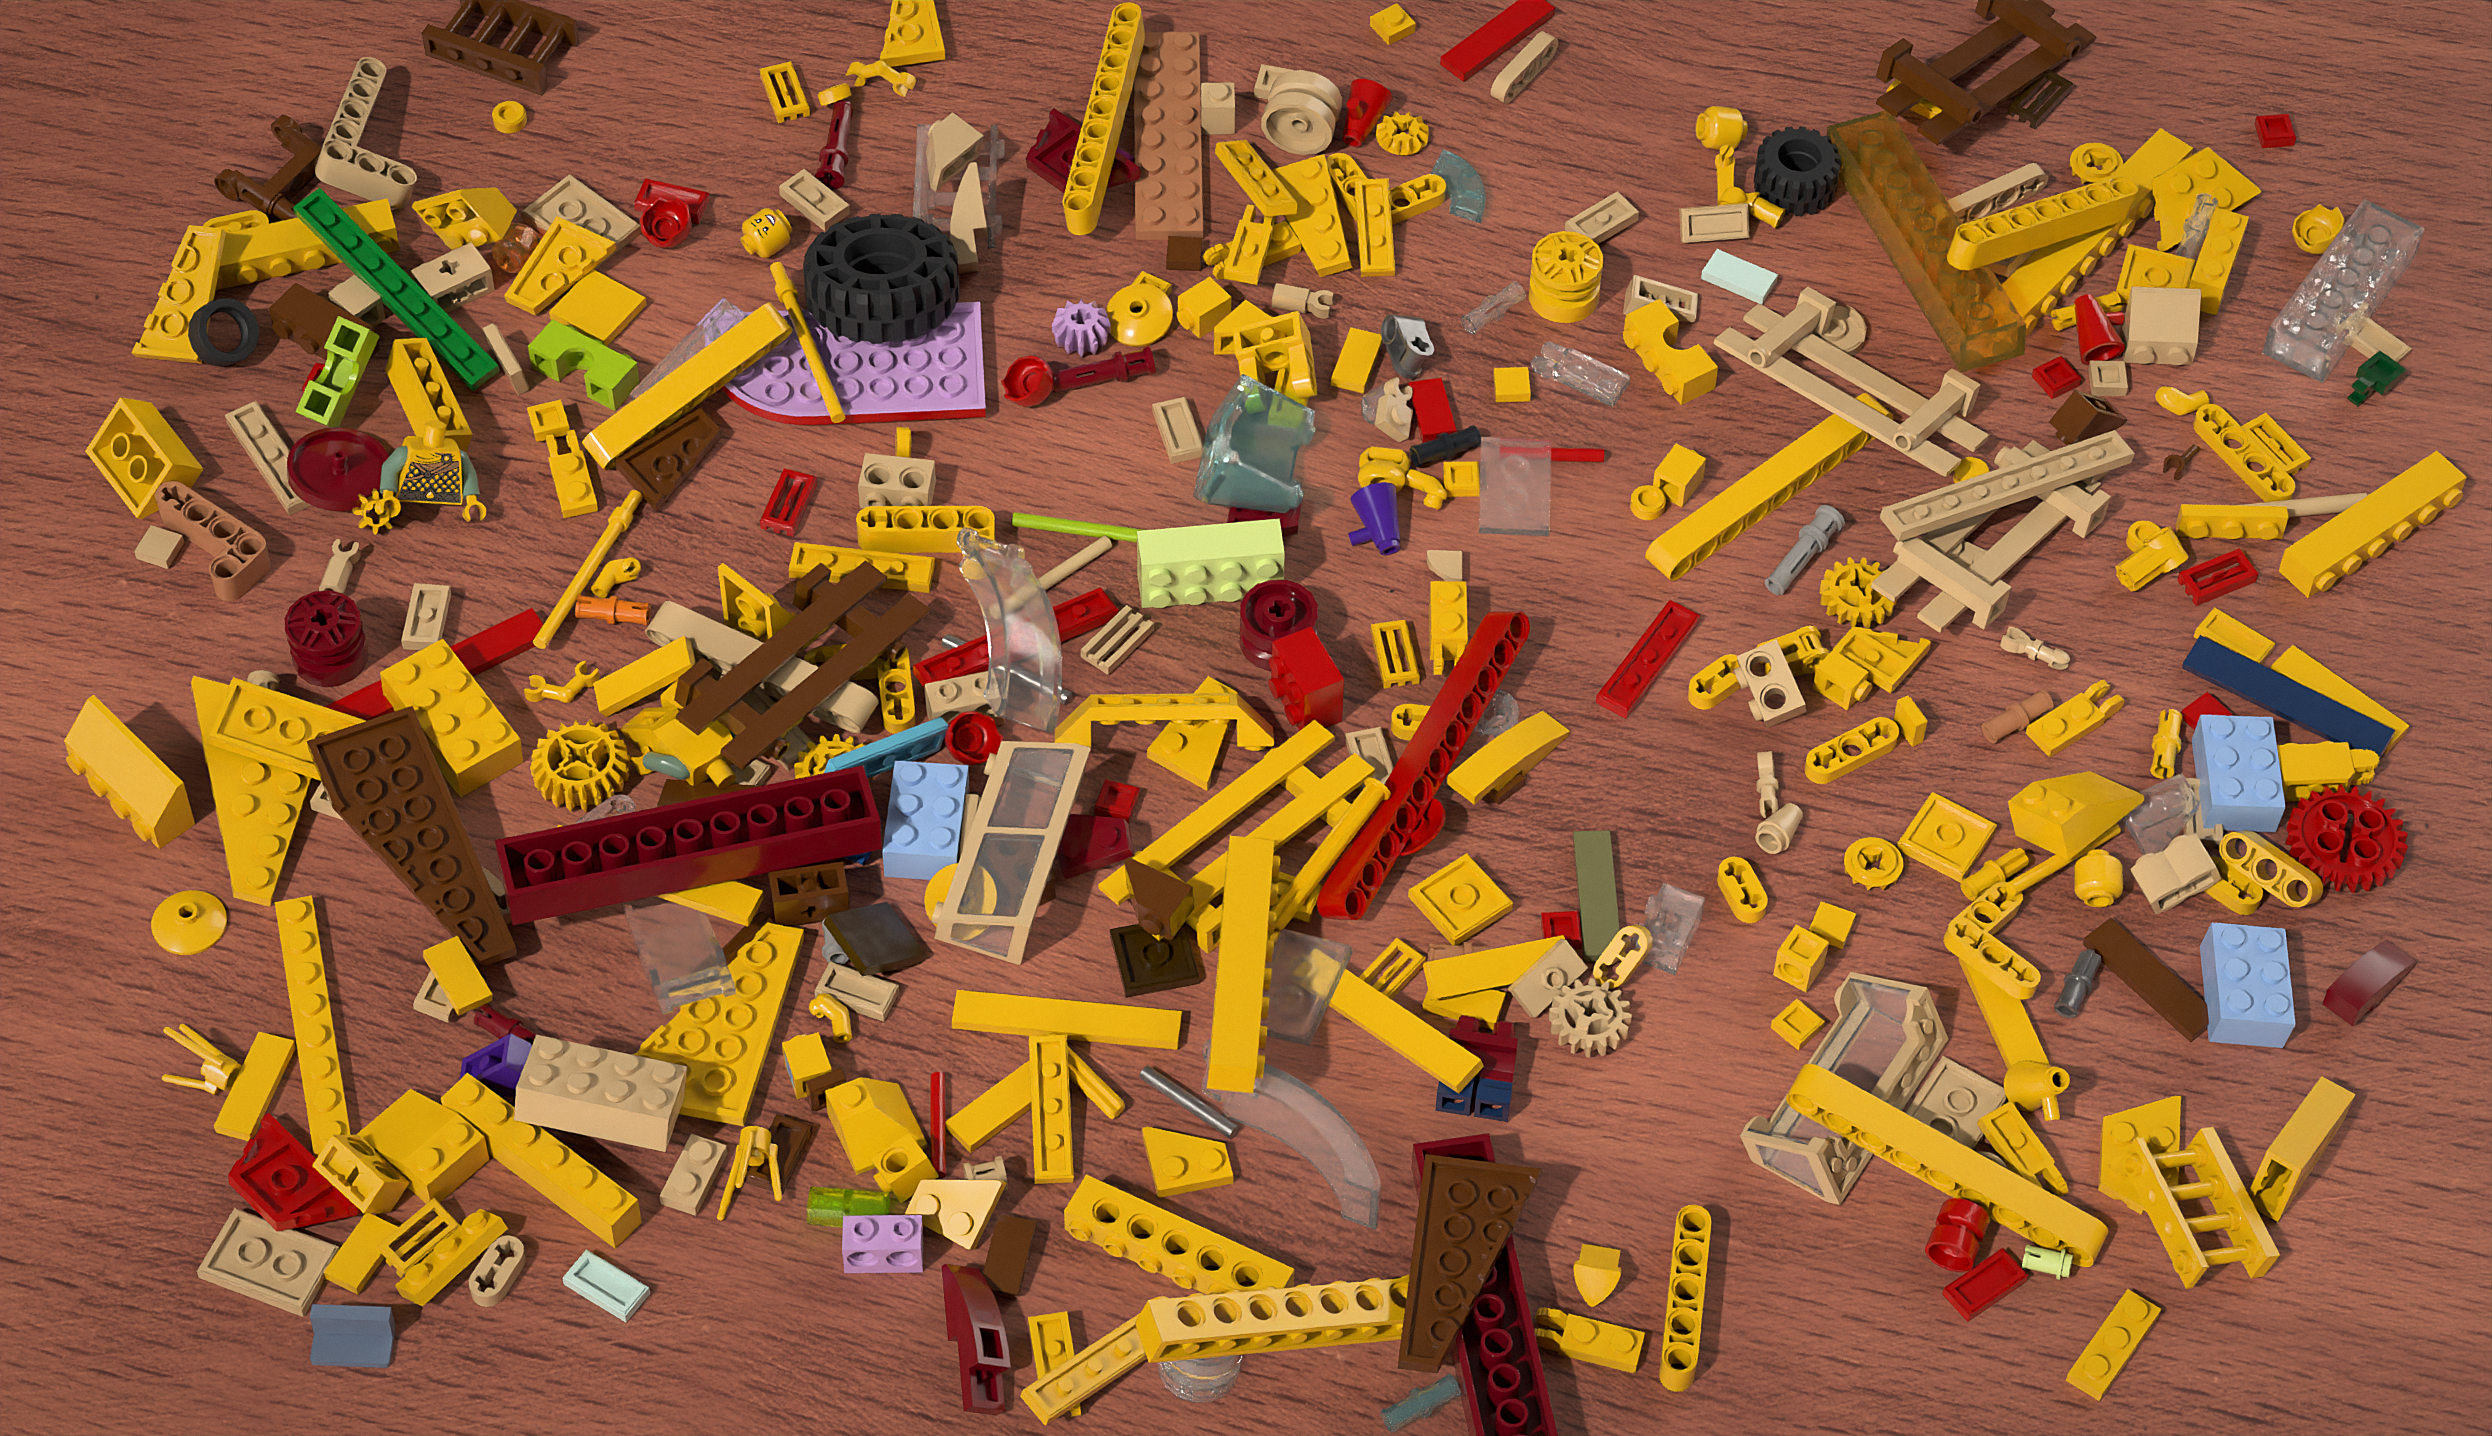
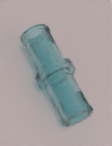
(1420, 1403)

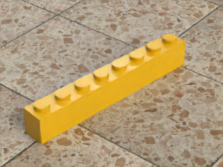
(1241, 965)

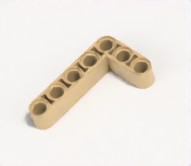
(354, 168)

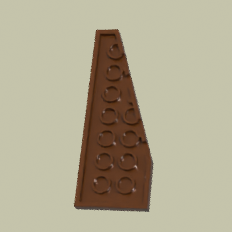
(398, 803)

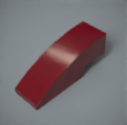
(2368, 981)

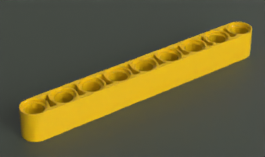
(1104, 119)
(1759, 493)
(1946, 1164)

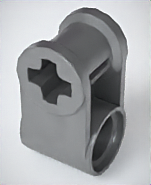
(1406, 343)

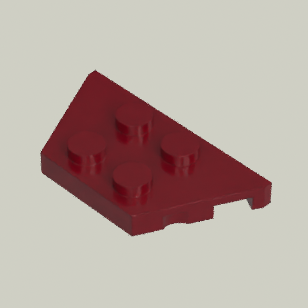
(1055, 151)

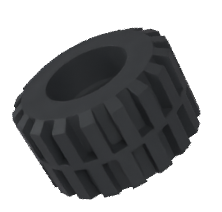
(1802, 152)

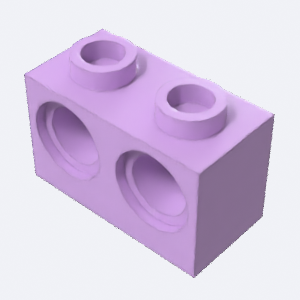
(882, 1244)

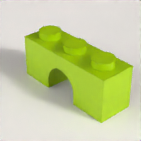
(563, 349)
(348, 354)

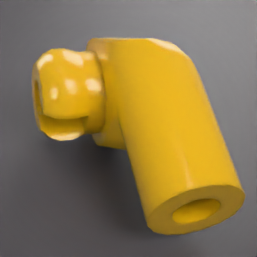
(2179, 402)
(1429, 485)

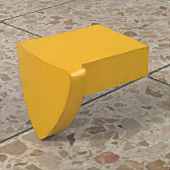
(1596, 1272)

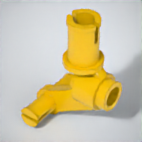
(1729, 194)

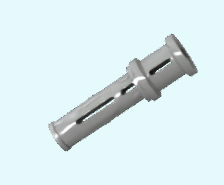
(1812, 540)

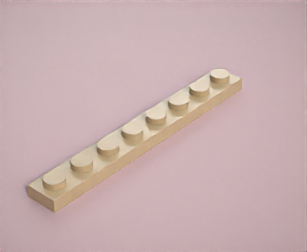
(2006, 485)

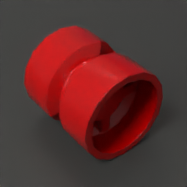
(1956, 1235)

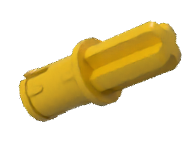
(1994, 872)

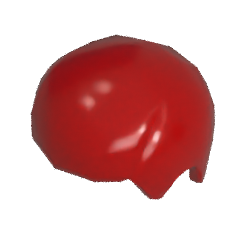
(666, 222)
(1028, 381)
(972, 738)

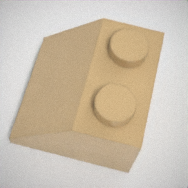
(2161, 325)

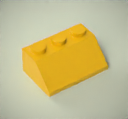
(140, 453)

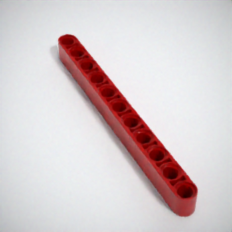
(1424, 765)

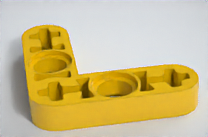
(1410, 190)
(881, 670)
(1981, 934)

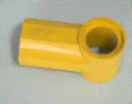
(2158, 555)

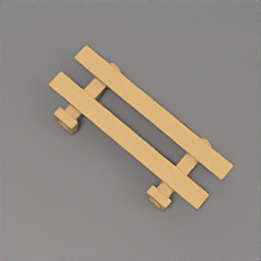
(1926, 416)
(1974, 586)

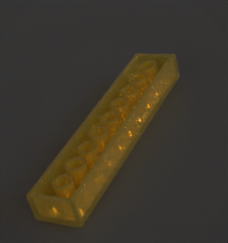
(1916, 231)

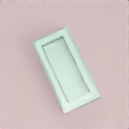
(1739, 276)
(606, 1286)

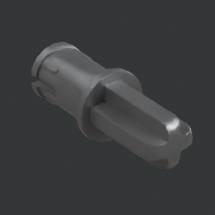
(2077, 984)

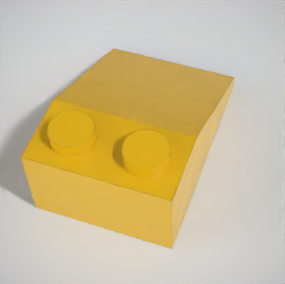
(749, 608)
(2070, 811)
(427, 1145)

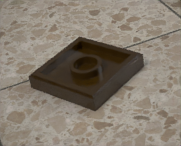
(874, 939)
(1152, 964)

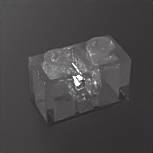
(1672, 924)

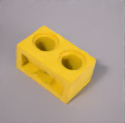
(361, 1173)

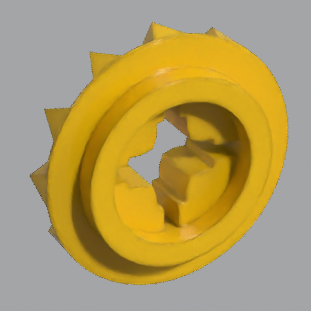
(1402, 143)
(2099, 155)
(1872, 850)

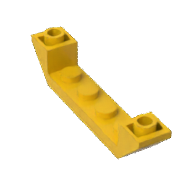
(1218, 708)

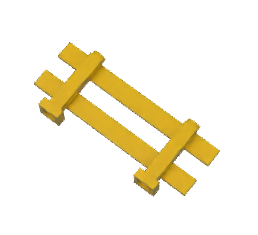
(1279, 766)

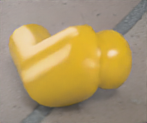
(614, 573)
(829, 1006)

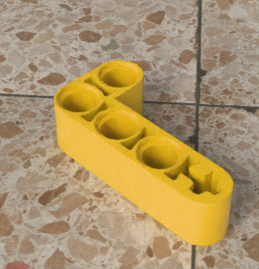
(920, 527)

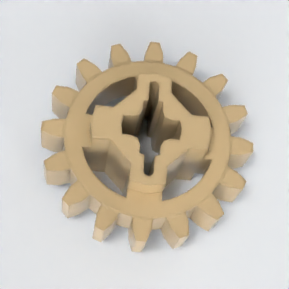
(1589, 1016)

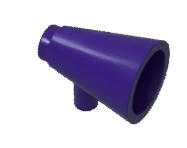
(1379, 514)

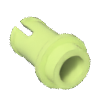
(2047, 1261)

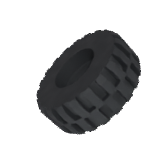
(881, 278)

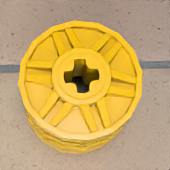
(1565, 277)

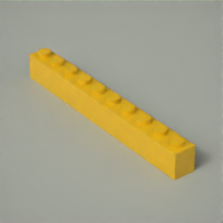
(2058, 266)

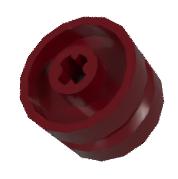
(1272, 612)

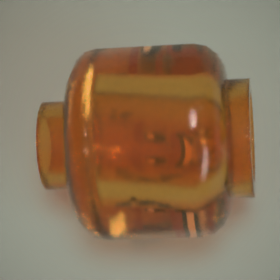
(515, 247)

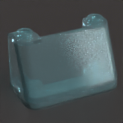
(1254, 449)

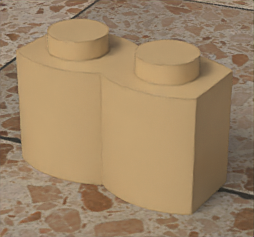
(2175, 873)

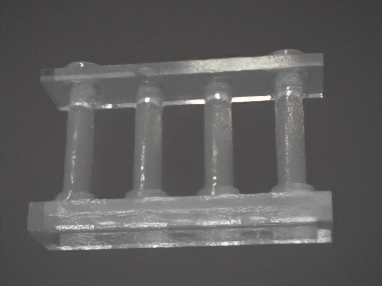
(927, 198)

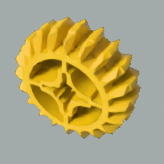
(582, 752)

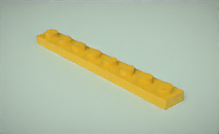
(312, 1021)

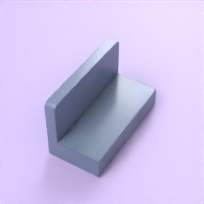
(352, 1335)

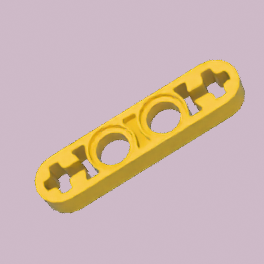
(2249, 452)

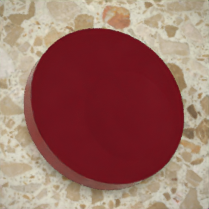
(335, 467)

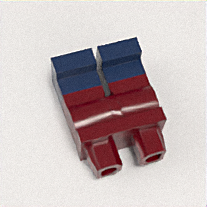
(1496, 1078)

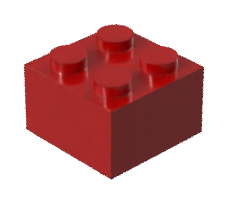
(1306, 680)

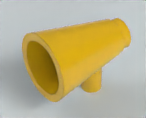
(2035, 1085)

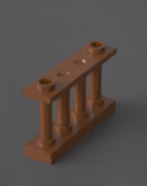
(502, 63)

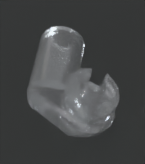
(1369, 403)

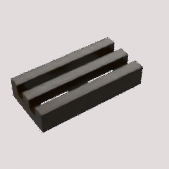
(2027, 114)

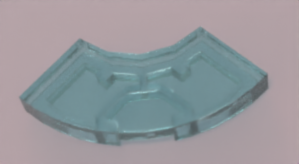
(1462, 185)

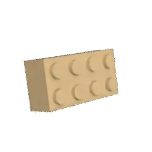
(600, 1093)

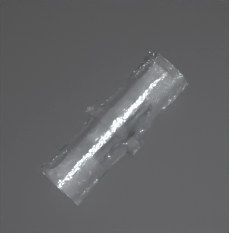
(2197, 226)
(1478, 318)

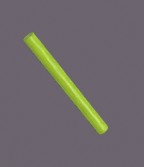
(1075, 527)

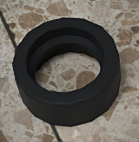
(199, 338)

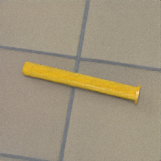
(1329, 851)

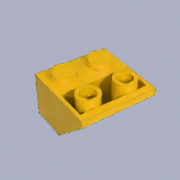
(467, 216)

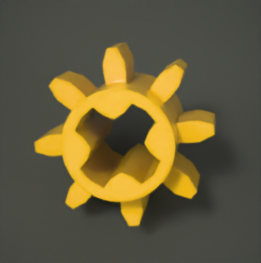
(367, 504)

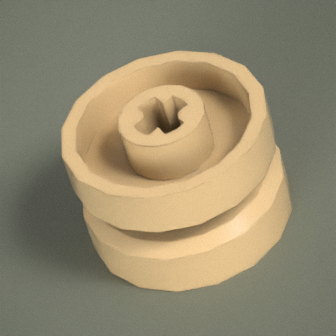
(1301, 112)

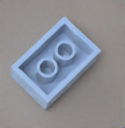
(2238, 772)
(924, 818)
(2247, 985)

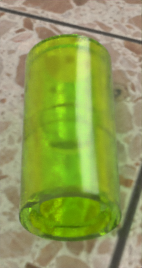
(829, 1205)

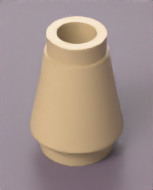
(1778, 829)

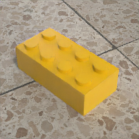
(457, 717)

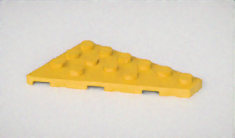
(254, 805)
(730, 1036)

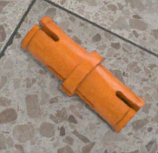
(612, 610)

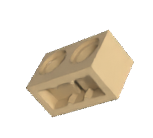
(896, 481)
(1777, 681)
(959, 695)

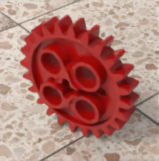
(2379, 844)

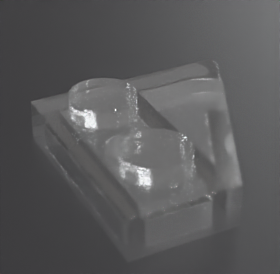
(2162, 814)

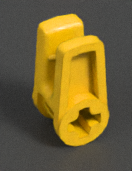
(1800, 650)

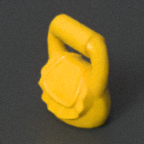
(1383, 466)

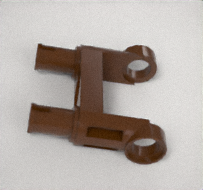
(276, 194)

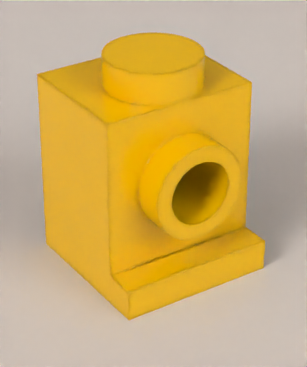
(1841, 679)

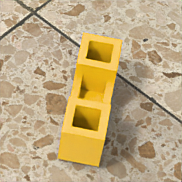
(2218, 258)
(1682, 372)

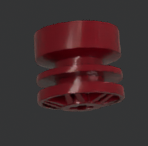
(326, 638)

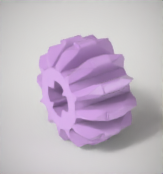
(1081, 327)

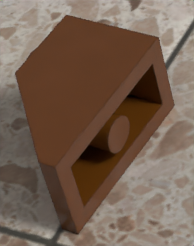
(2085, 417)
(1158, 899)

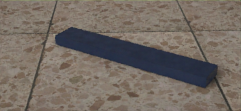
(2286, 697)

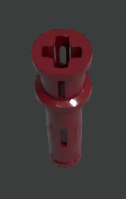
(834, 154)
(1106, 370)

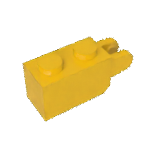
(1447, 622)
(2323, 764)

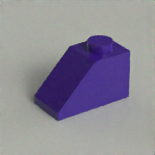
(498, 1064)

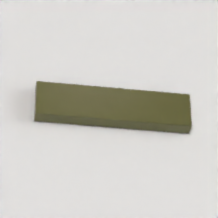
(1595, 891)

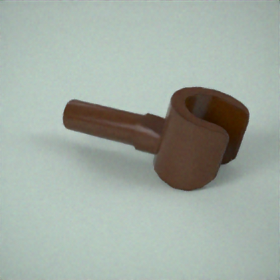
(2179, 461)

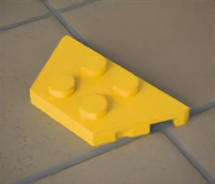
(2179, 186)
(2160, 1129)

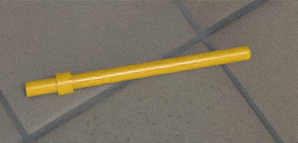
(788, 295)
(618, 522)

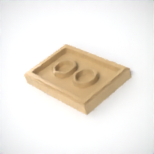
(582, 207)
(1955, 1101)
(267, 1264)

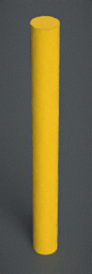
(2055, 863)

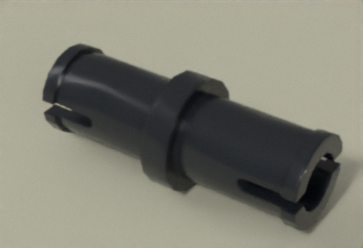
(1445, 446)

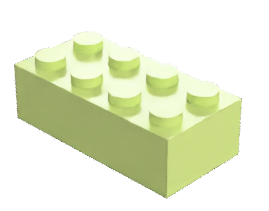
(1207, 562)

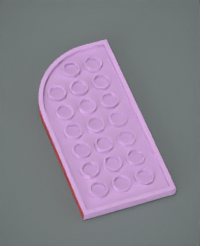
(882, 382)

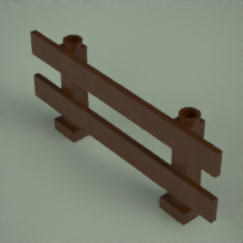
(1965, 108)
(821, 607)

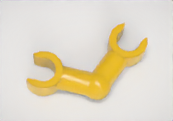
(900, 81)
(566, 693)

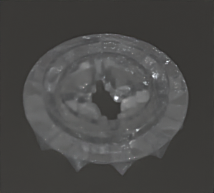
(1505, 715)

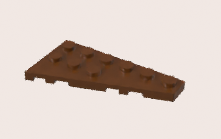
(1459, 1235)

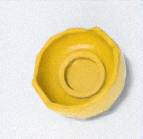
(2317, 228)

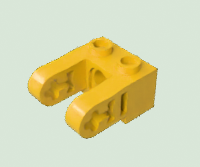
(1275, 346)

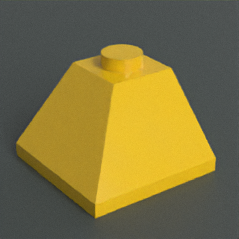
(870, 1118)

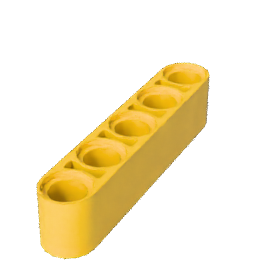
(1685, 1313)

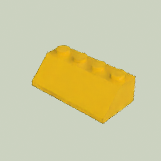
(128, 775)

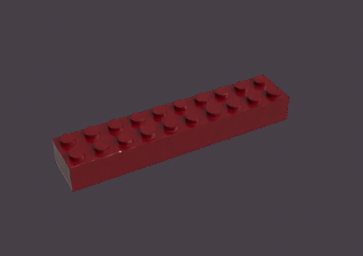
(688, 844)
(1497, 1345)

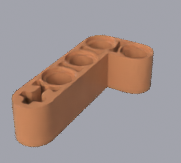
(238, 549)

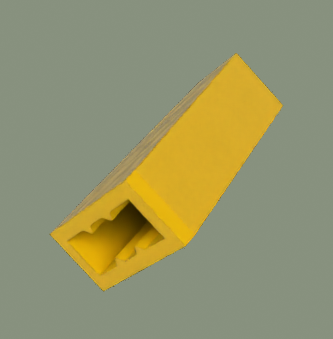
(2299, 1147)

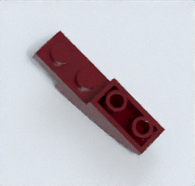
(982, 1343)

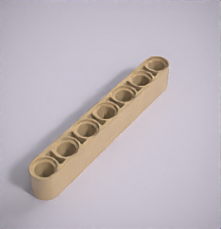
(728, 647)

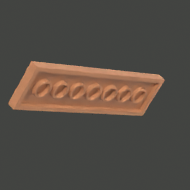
(1168, 137)

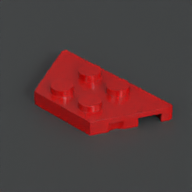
(283, 1184)

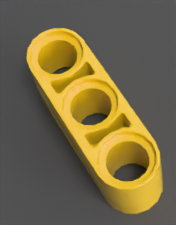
(2288, 869)

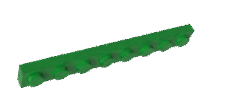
(396, 289)

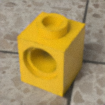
(1801, 958)
(903, 1155)

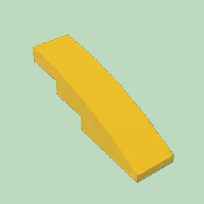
(1506, 756)

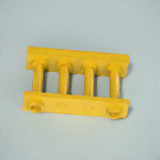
(2223, 1188)

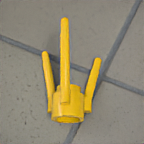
(217, 1068)
(752, 1150)

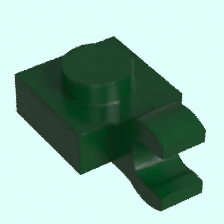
(2376, 374)

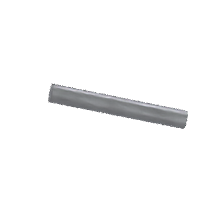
(1188, 1102)

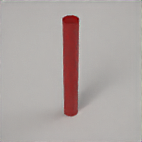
(1577, 454)
(938, 1123)

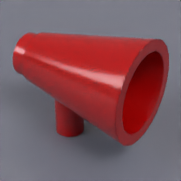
(1364, 109)
(2096, 332)

